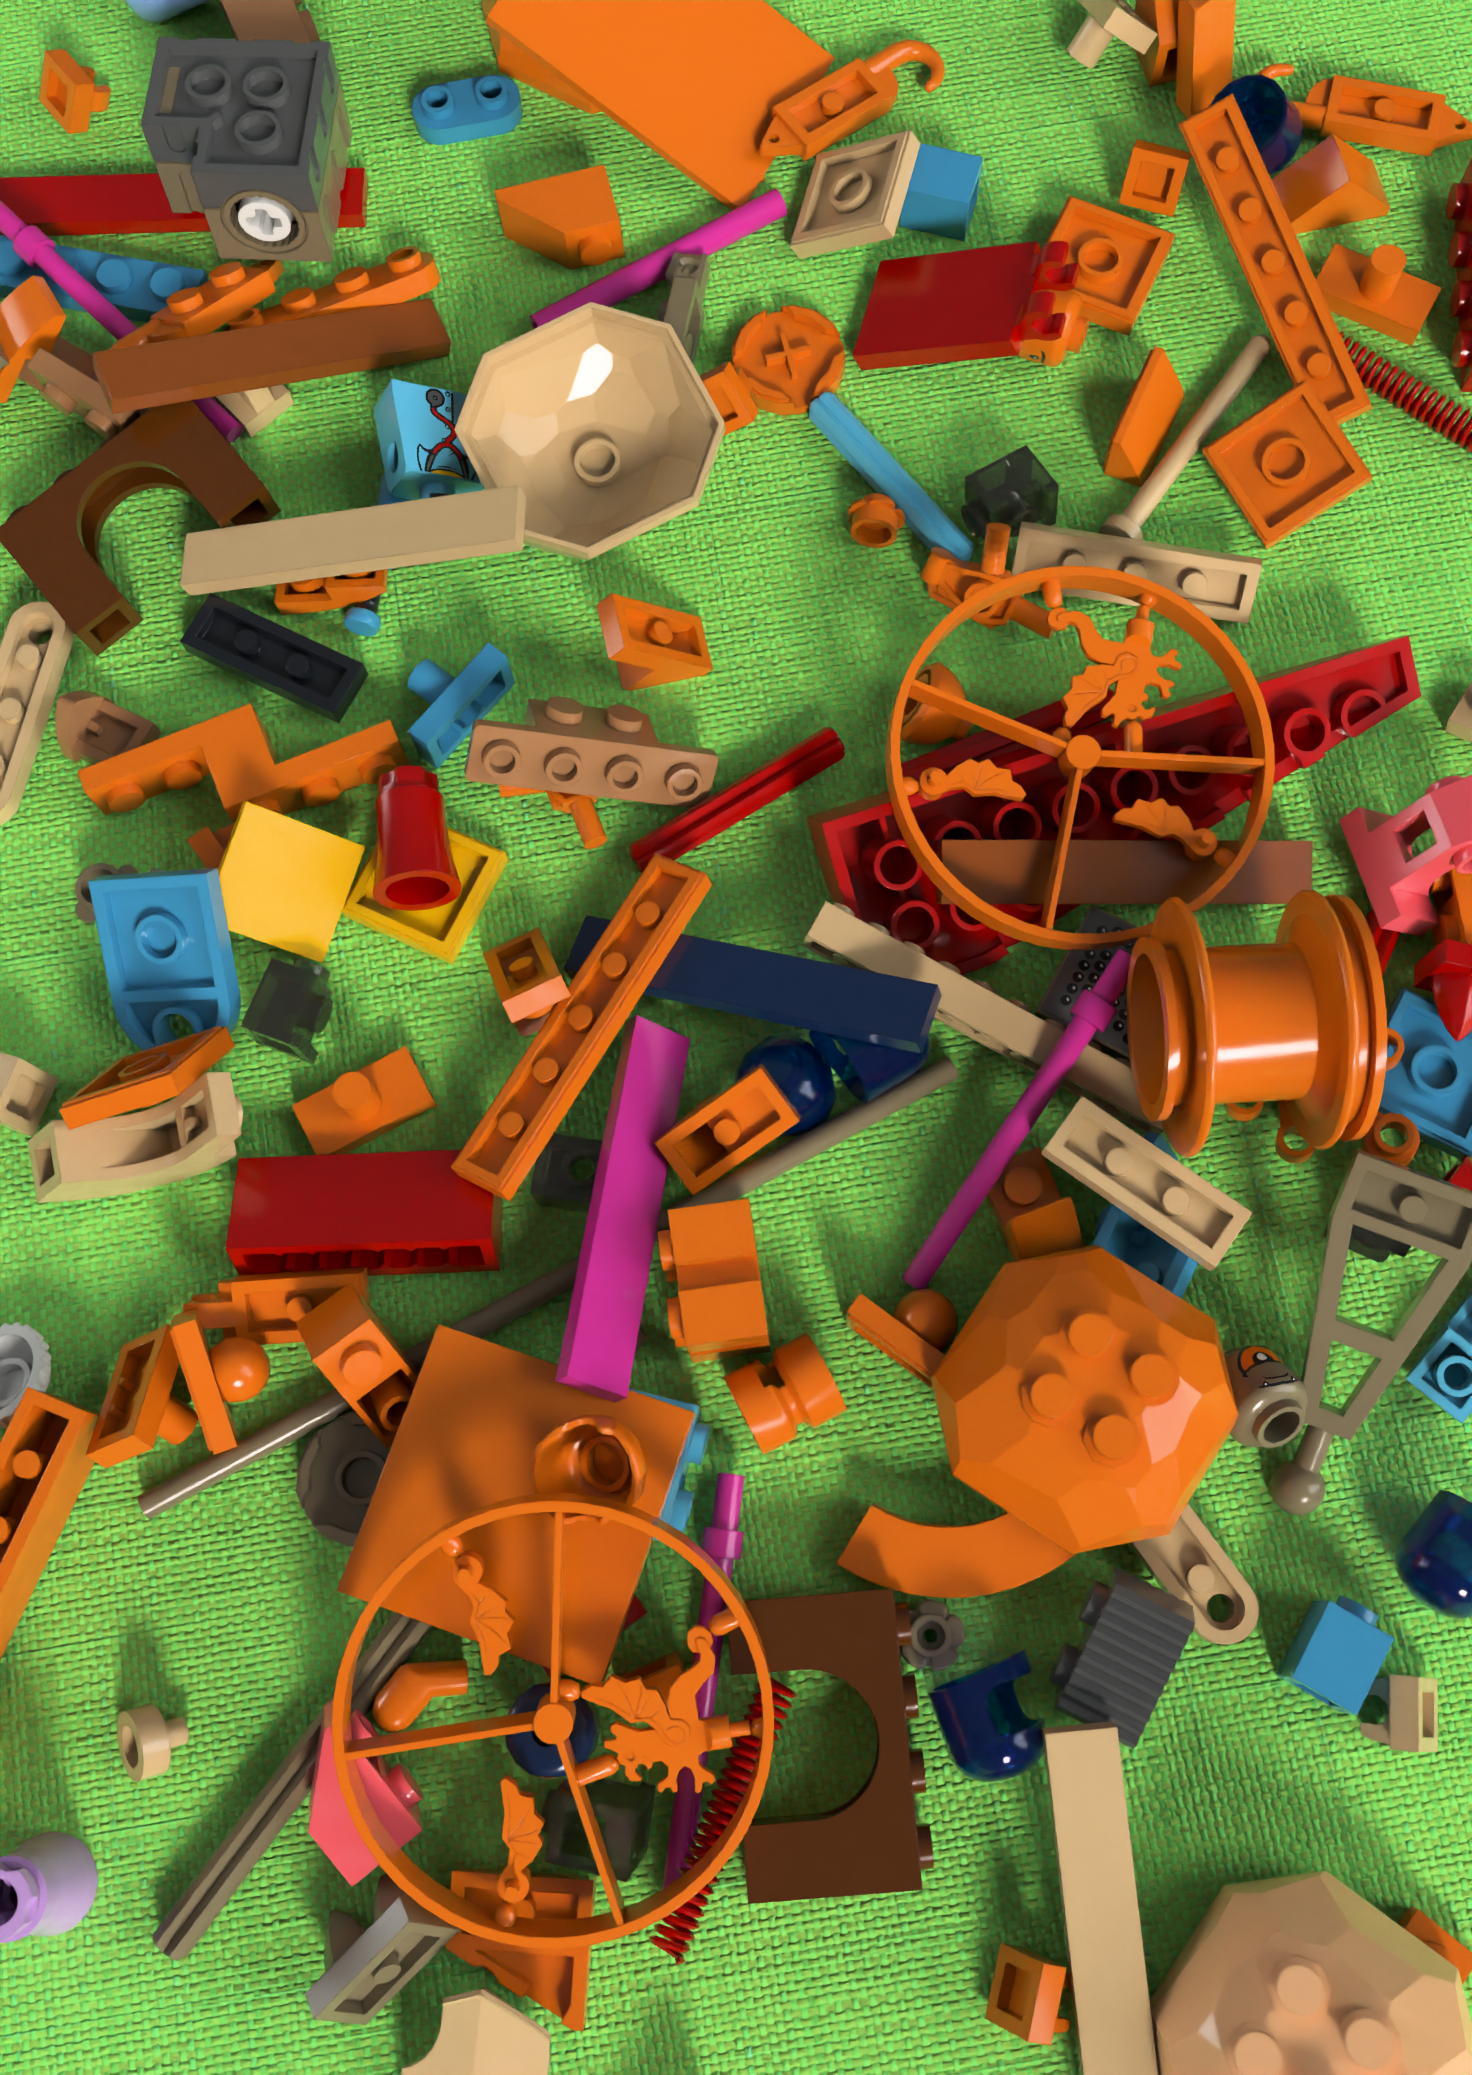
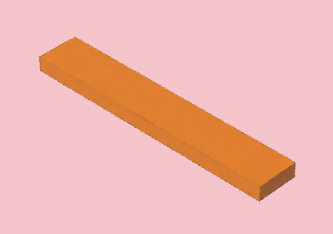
(1272, 258)
(581, 1027)

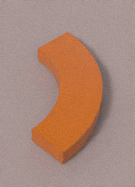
(948, 1558)

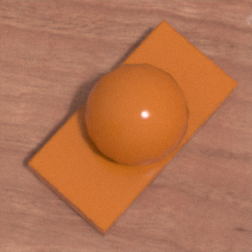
(914, 1335)
(225, 1373)

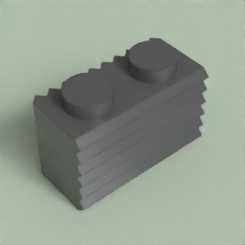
(1123, 1654)

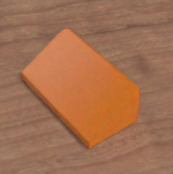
(1203, 52)
(1145, 421)

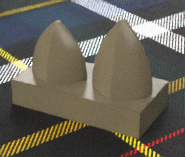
(374, 1964)

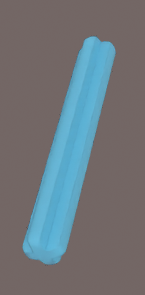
(887, 476)

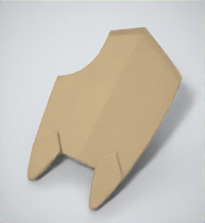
(484, 2038)

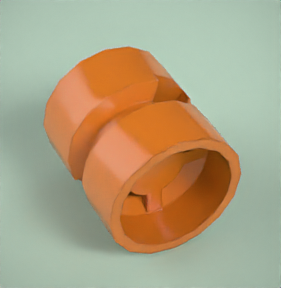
(785, 1393)

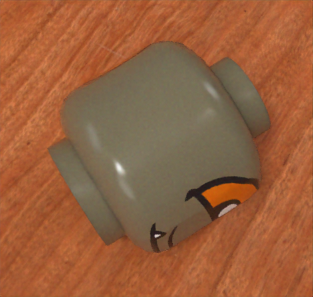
(1267, 1397)

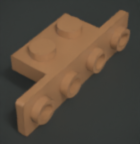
(70, 384)
(589, 754)

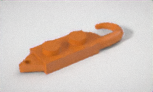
(845, 101)
(1378, 113)
(209, 306)

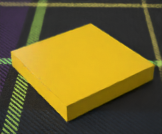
(286, 881)
(441, 929)

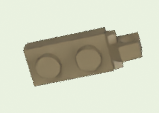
(687, 281)

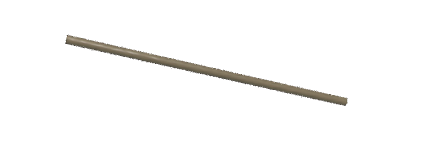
(550, 1285)

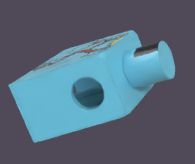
(420, 442)

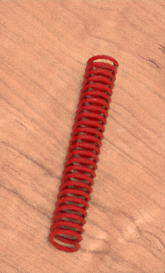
(1438, 422)
(718, 1822)

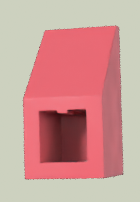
(389, 1789)

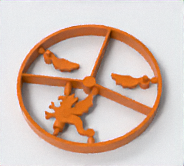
(1132, 669)
(674, 1738)

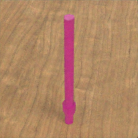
(40, 252)
(1091, 1014)
(723, 1545)

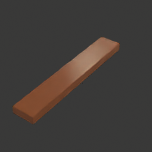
(269, 355)
(1122, 871)

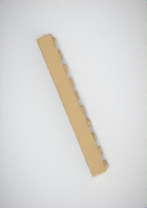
(978, 1011)

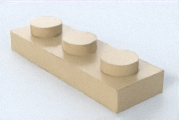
(1146, 1183)

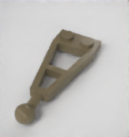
(1406, 1209)

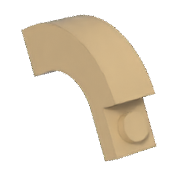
(139, 1148)

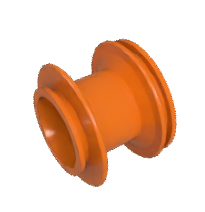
(1260, 1022)

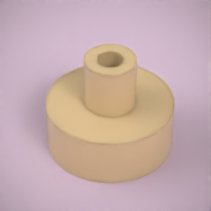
(147, 1740)

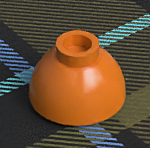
(927, 724)

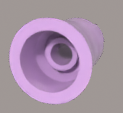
(45, 1886)

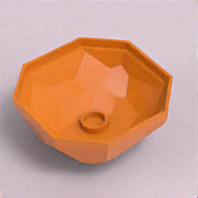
(1084, 1399)

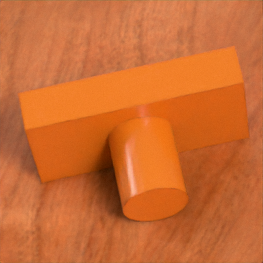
(1377, 291)
(364, 1104)
(140, 1402)

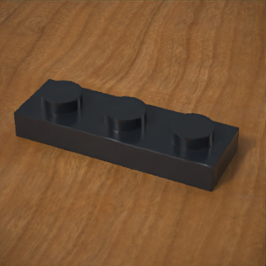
(274, 657)

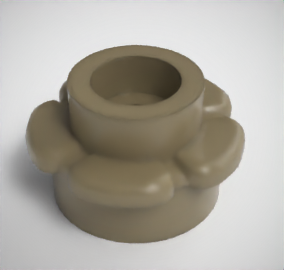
(949, 1631)

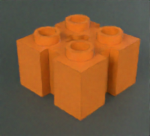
(718, 1281)

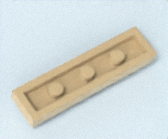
(1211, 580)

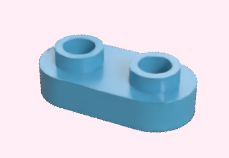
(467, 109)

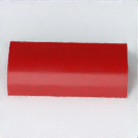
(362, 1211)

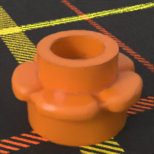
(875, 520)

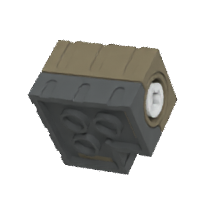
(251, 142)

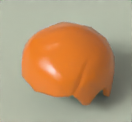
(589, 1458)

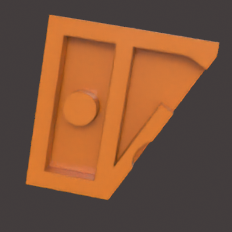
(548, 1976)

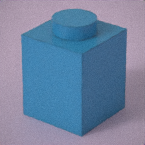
(942, 192)
(1336, 1654)

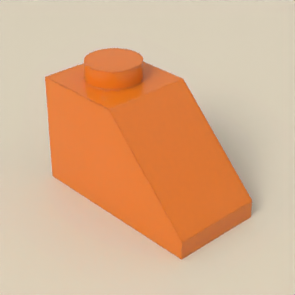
(564, 217)

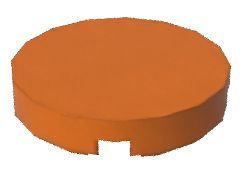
(789, 358)

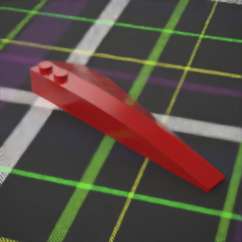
(1308, 711)

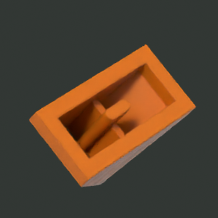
(1330, 187)

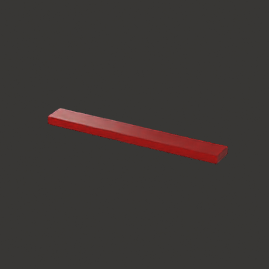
(130, 204)

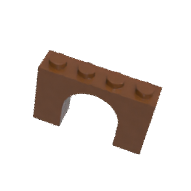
(61, 529)
(874, 1836)

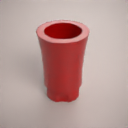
(413, 842)

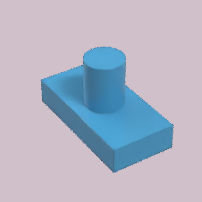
(456, 701)

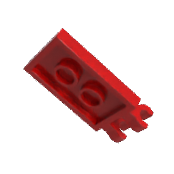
(963, 305)

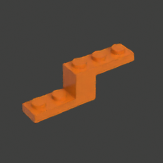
(243, 766)

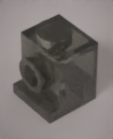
(1008, 493)
(290, 1008)
(552, 1176)
(624, 1833)

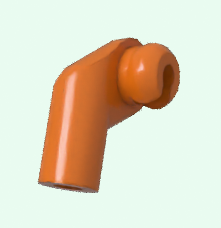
(413, 1688)

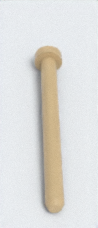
(1188, 442)

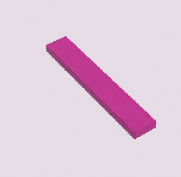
(623, 1213)

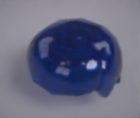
(800, 1074)

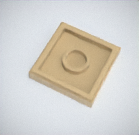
(855, 195)

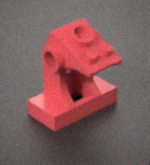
(1384, 857)

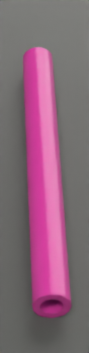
(653, 266)

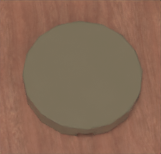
(340, 1477)

